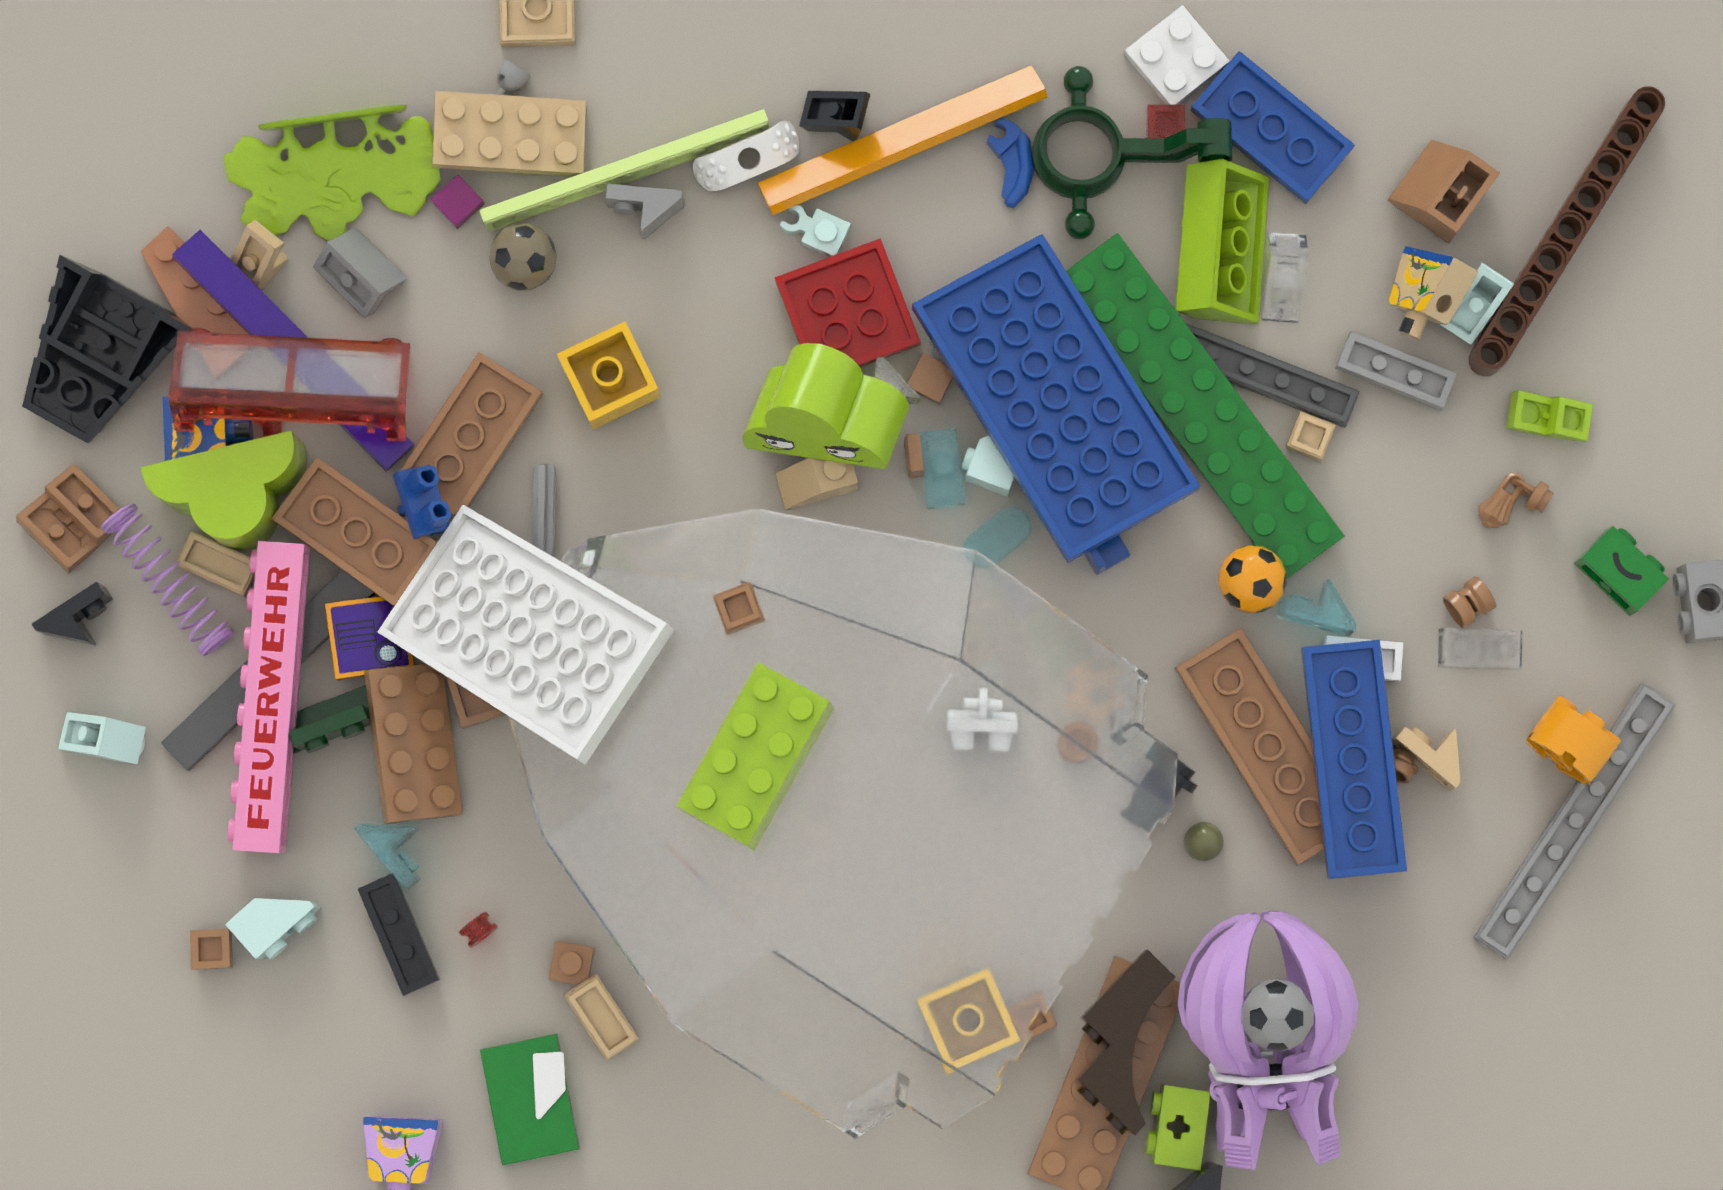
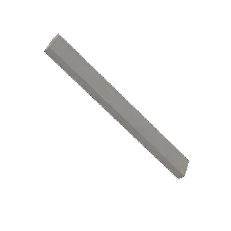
(1572, 826)

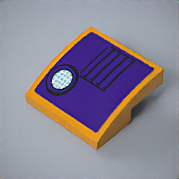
(355, 638)

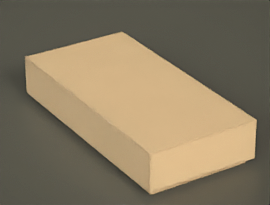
(216, 563)
(601, 1016)

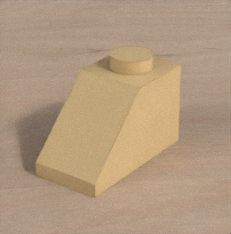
(815, 481)

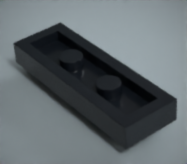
(398, 934)

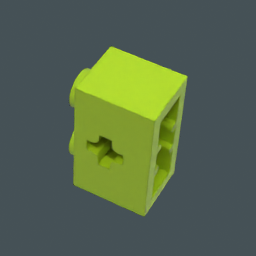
(1188, 1147)

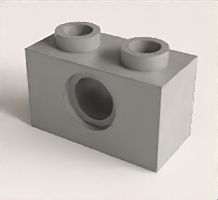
(1694, 621)

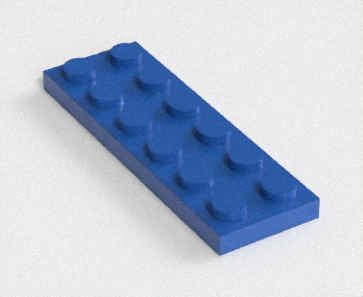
(1353, 759)

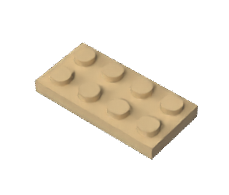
(508, 133)

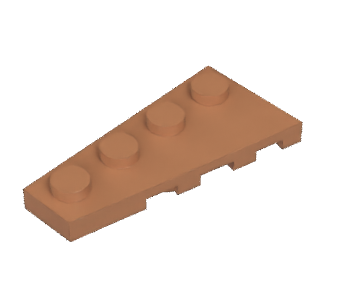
(184, 294)

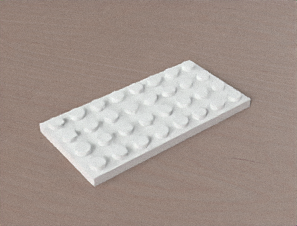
(526, 633)

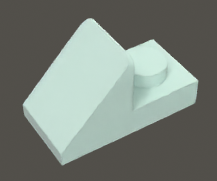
(1479, 304)

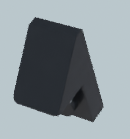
(835, 112)
(66, 619)

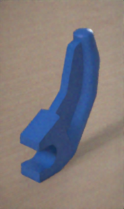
(1016, 156)

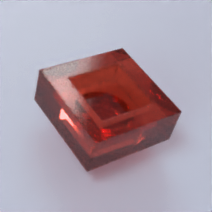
(1164, 120)

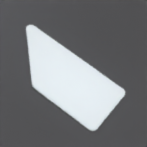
(548, 1080)

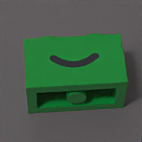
(1622, 569)

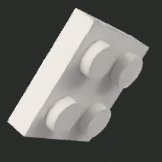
(1176, 57)

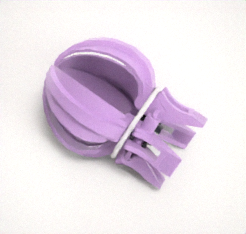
(1239, 1073)

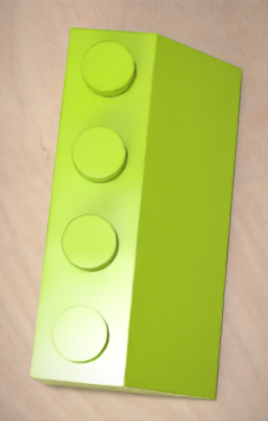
(1222, 242)

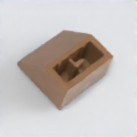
(1443, 188)

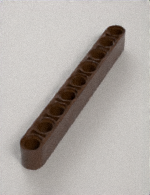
(1578, 218)

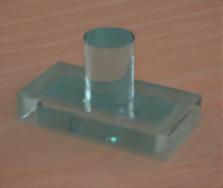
(942, 469)

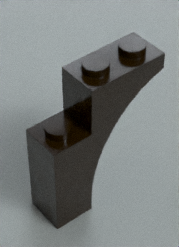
(1116, 1021)

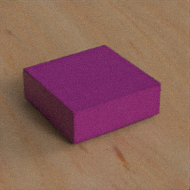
(457, 201)

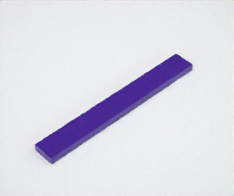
(262, 317)

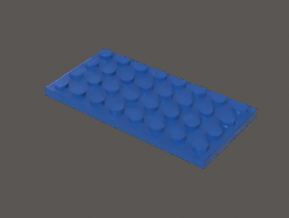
(1055, 398)

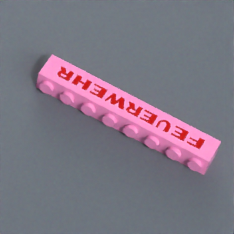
(270, 697)

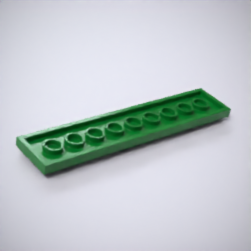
(1203, 408)

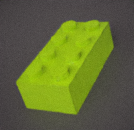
(755, 756)

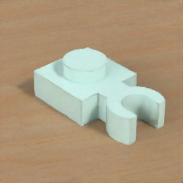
(821, 232)

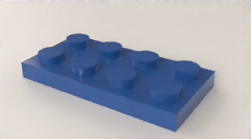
(1274, 127)

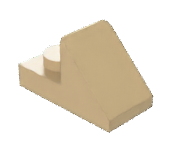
(259, 254)
(1439, 762)

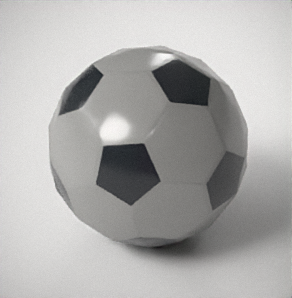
(1277, 1015)

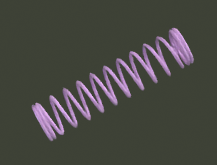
(117, 523)

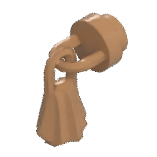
(1498, 507)

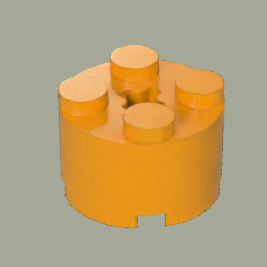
(1573, 740)

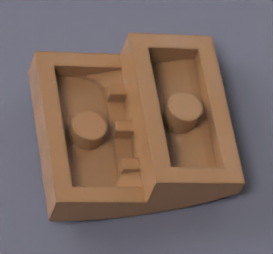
(68, 518)

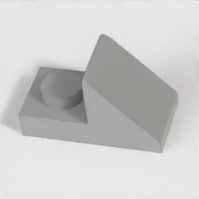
(655, 203)

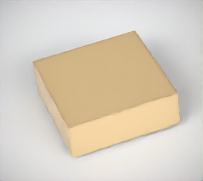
(1310, 436)

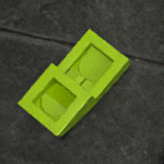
(1549, 416)

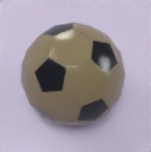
(522, 256)

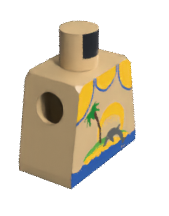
(1429, 289)

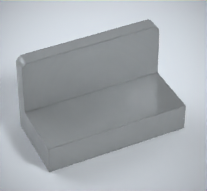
(358, 271)

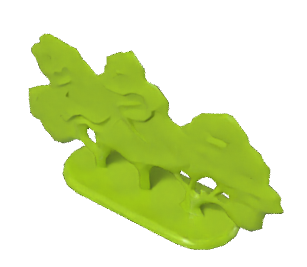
(331, 178)

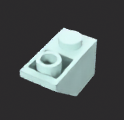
(268, 922)

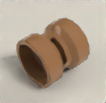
(1469, 602)

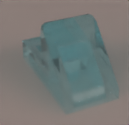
(1329, 614)
(384, 842)

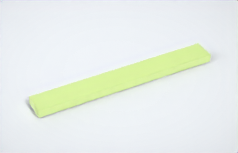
(623, 171)

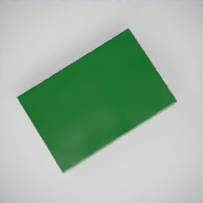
(512, 1102)

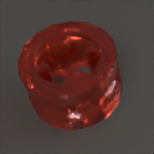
(478, 929)

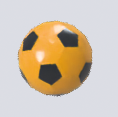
(1252, 579)

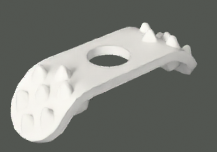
(722, 168)

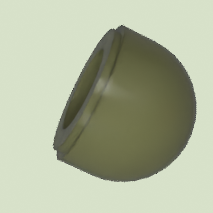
(1203, 841)

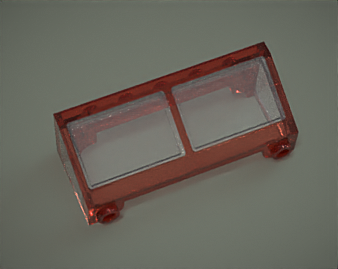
(290, 380)

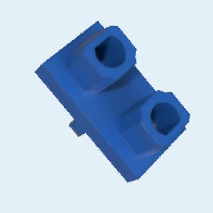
(422, 501)

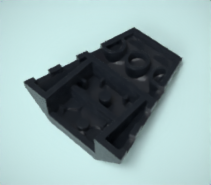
(95, 349)

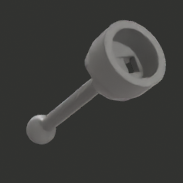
(511, 78)

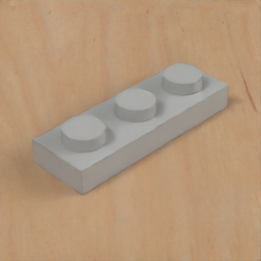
(1396, 371)

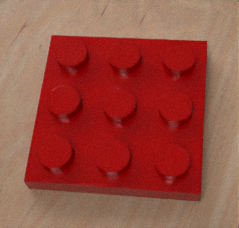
(850, 304)

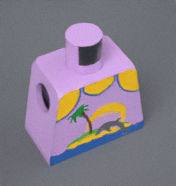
(401, 1149)

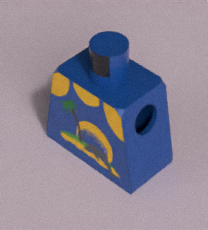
(205, 437)

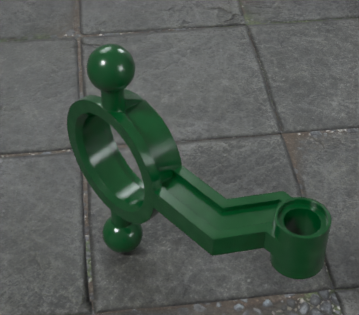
(1209, 141)

